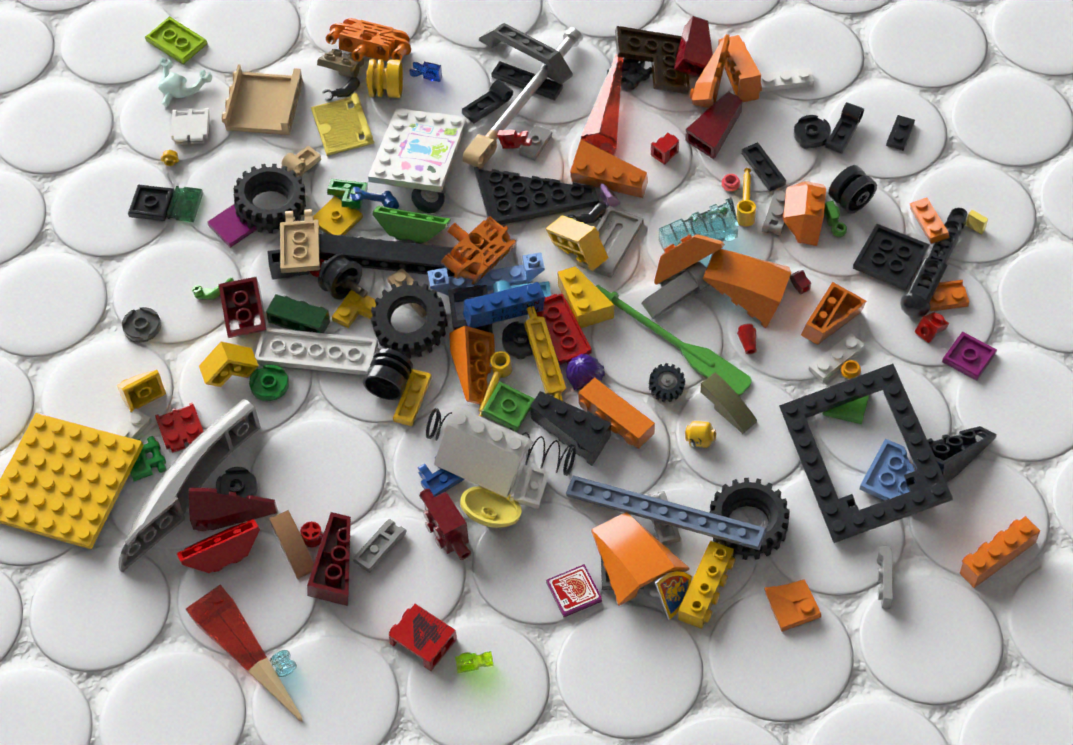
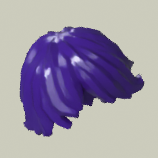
(583, 370)

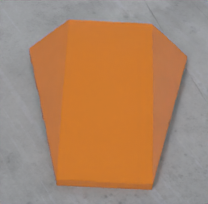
(748, 282)
(632, 556)

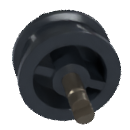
(340, 276)

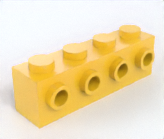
(706, 584)

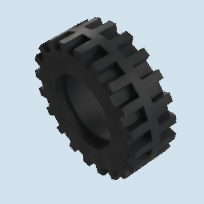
(266, 180)
(415, 341)
(756, 496)

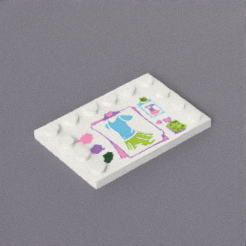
(417, 150)

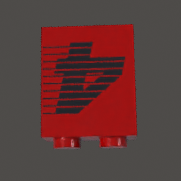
(423, 635)

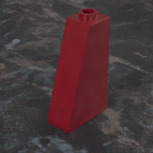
(694, 47)
(714, 125)

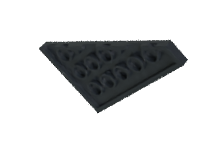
(519, 198)

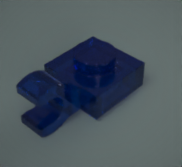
(429, 71)

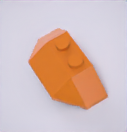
(805, 211)
(684, 255)

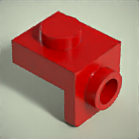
(930, 325)

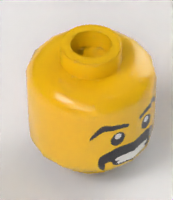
(700, 434)

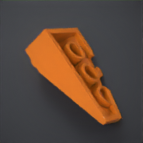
(708, 84)
(472, 358)

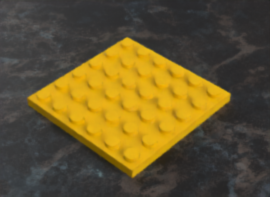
(65, 479)

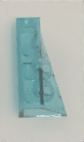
(716, 223)

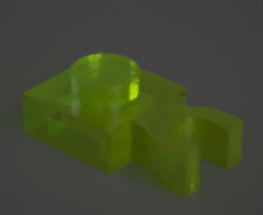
(471, 661)

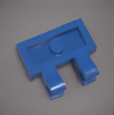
(438, 481)

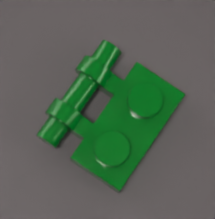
(143, 466)

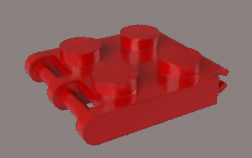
(179, 427)

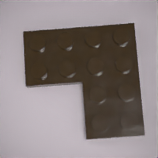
(657, 48)

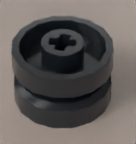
(852, 189)

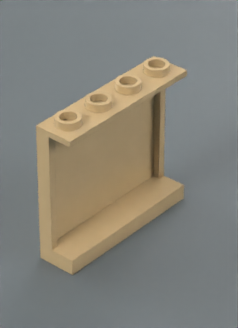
(262, 102)

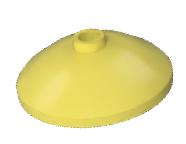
(490, 508)

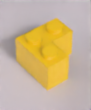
(226, 361)

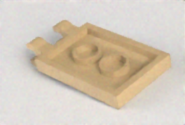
(299, 243)

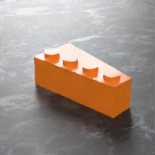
(742, 70)
(598, 167)

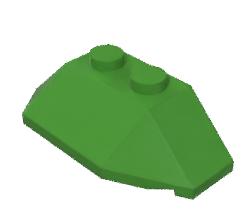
(409, 224)

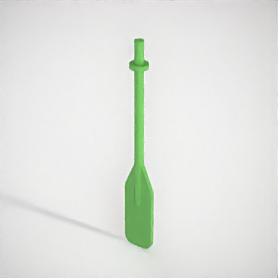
(699, 358)

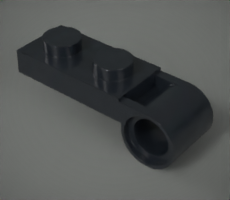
(497, 96)
(845, 127)

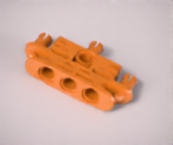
(369, 40)
(478, 250)

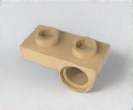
(302, 161)

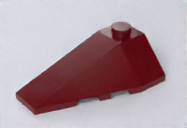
(215, 510)

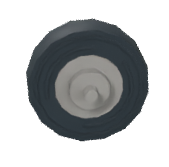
(427, 200)

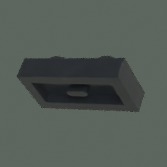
(900, 132)

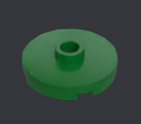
(269, 375)

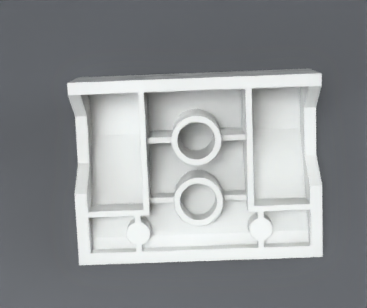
(481, 451)

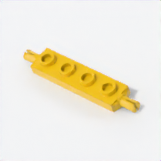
(544, 354)

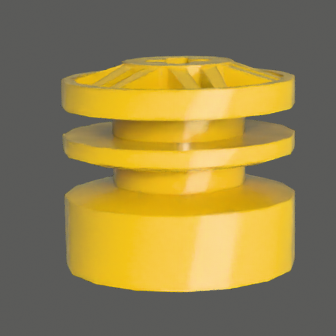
(383, 78)

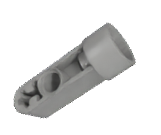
(676, 290)

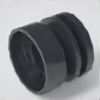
(388, 374)

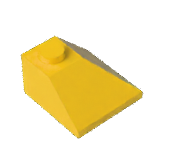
(141, 389)

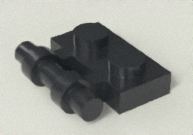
(631, 67)

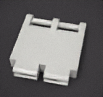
(190, 126)

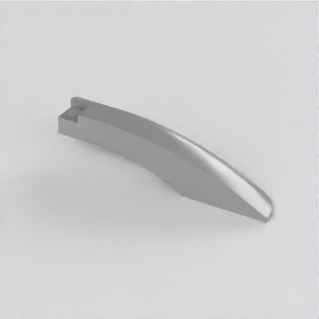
(191, 469)

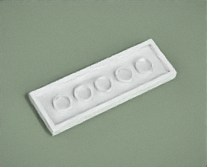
(315, 351)

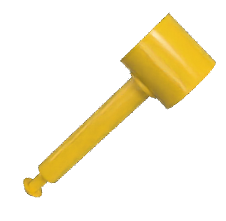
(746, 208)
(499, 372)

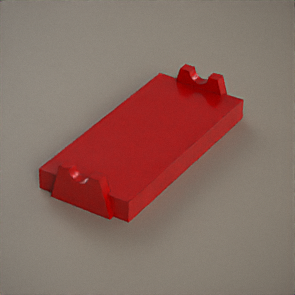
(563, 329)

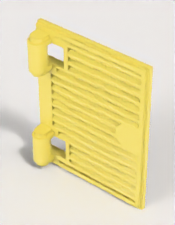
(342, 126)

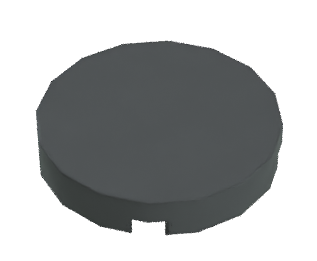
(141, 324)

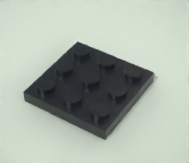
(891, 256)

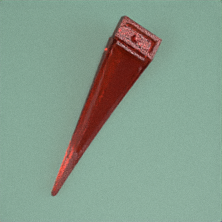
(603, 121)

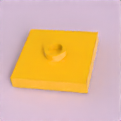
(336, 219)

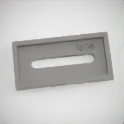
(606, 226)

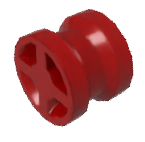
(309, 529)

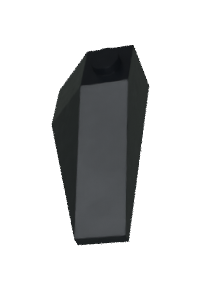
(960, 450)

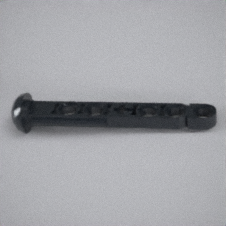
(917, 299)

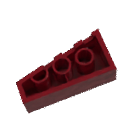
(331, 567)

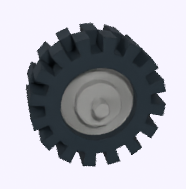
(666, 382)

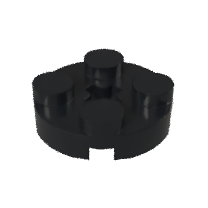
(808, 139)
(511, 343)
(237, 475)

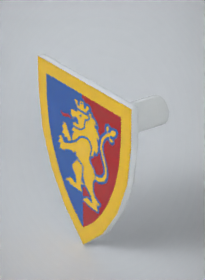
(672, 590)

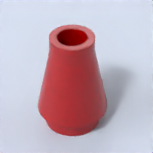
(747, 336)

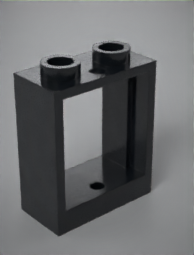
(461, 294)

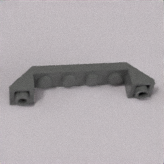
(557, 67)

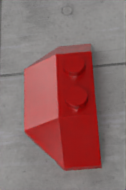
(221, 548)

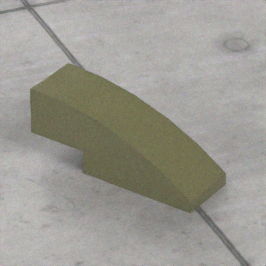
(728, 402)

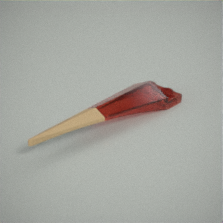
(223, 623)

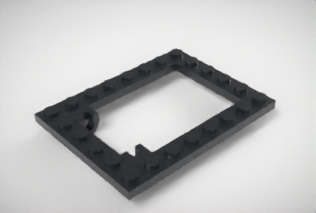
(842, 514)

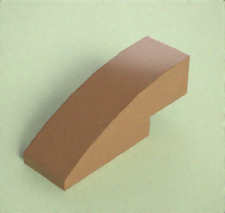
(292, 544)

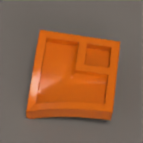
(792, 604)

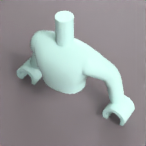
(174, 84)

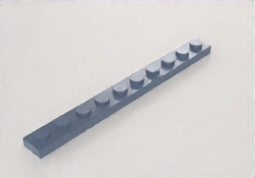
(666, 512)

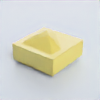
(976, 222)

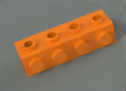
(623, 417)
(999, 552)

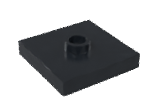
(151, 202)

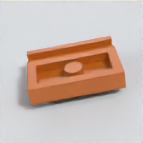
(949, 296)

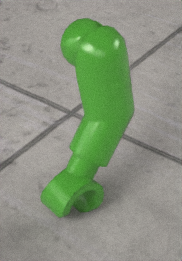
(206, 293)

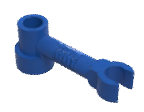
(386, 198)

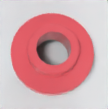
(730, 182)

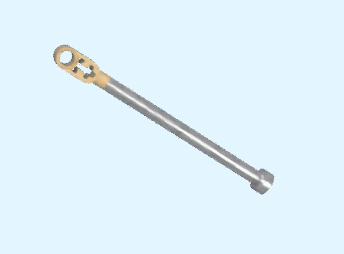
(484, 147)

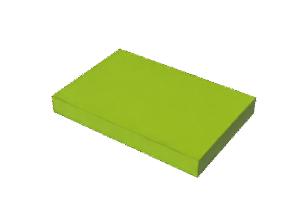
(176, 40)

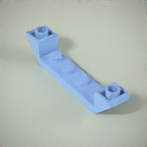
(515, 275)

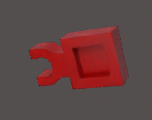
(512, 139)

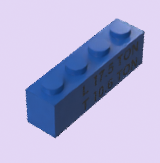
(503, 305)

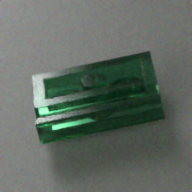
(185, 204)

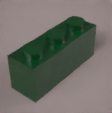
(297, 315)

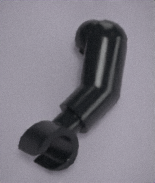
(346, 91)
(592, 216)

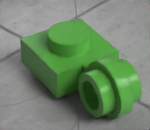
(832, 215)

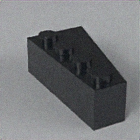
(571, 425)

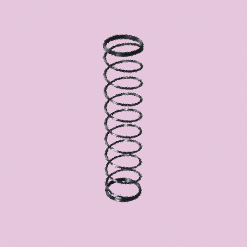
(572, 448)

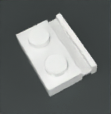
(529, 486)

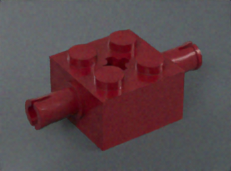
(446, 523)

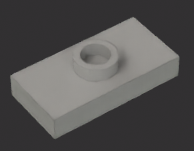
(540, 137)

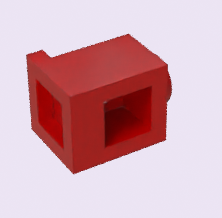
(665, 148)

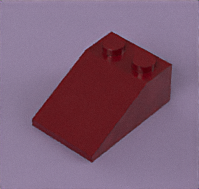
(242, 307)

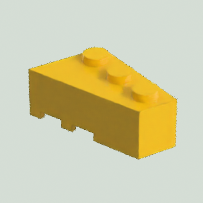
(578, 239)
(584, 298)

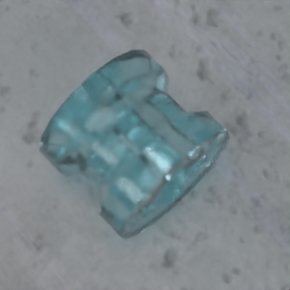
(283, 663)

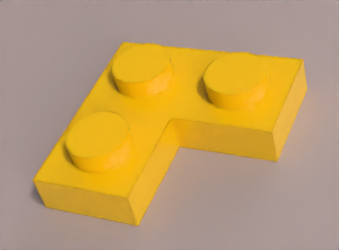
(352, 307)

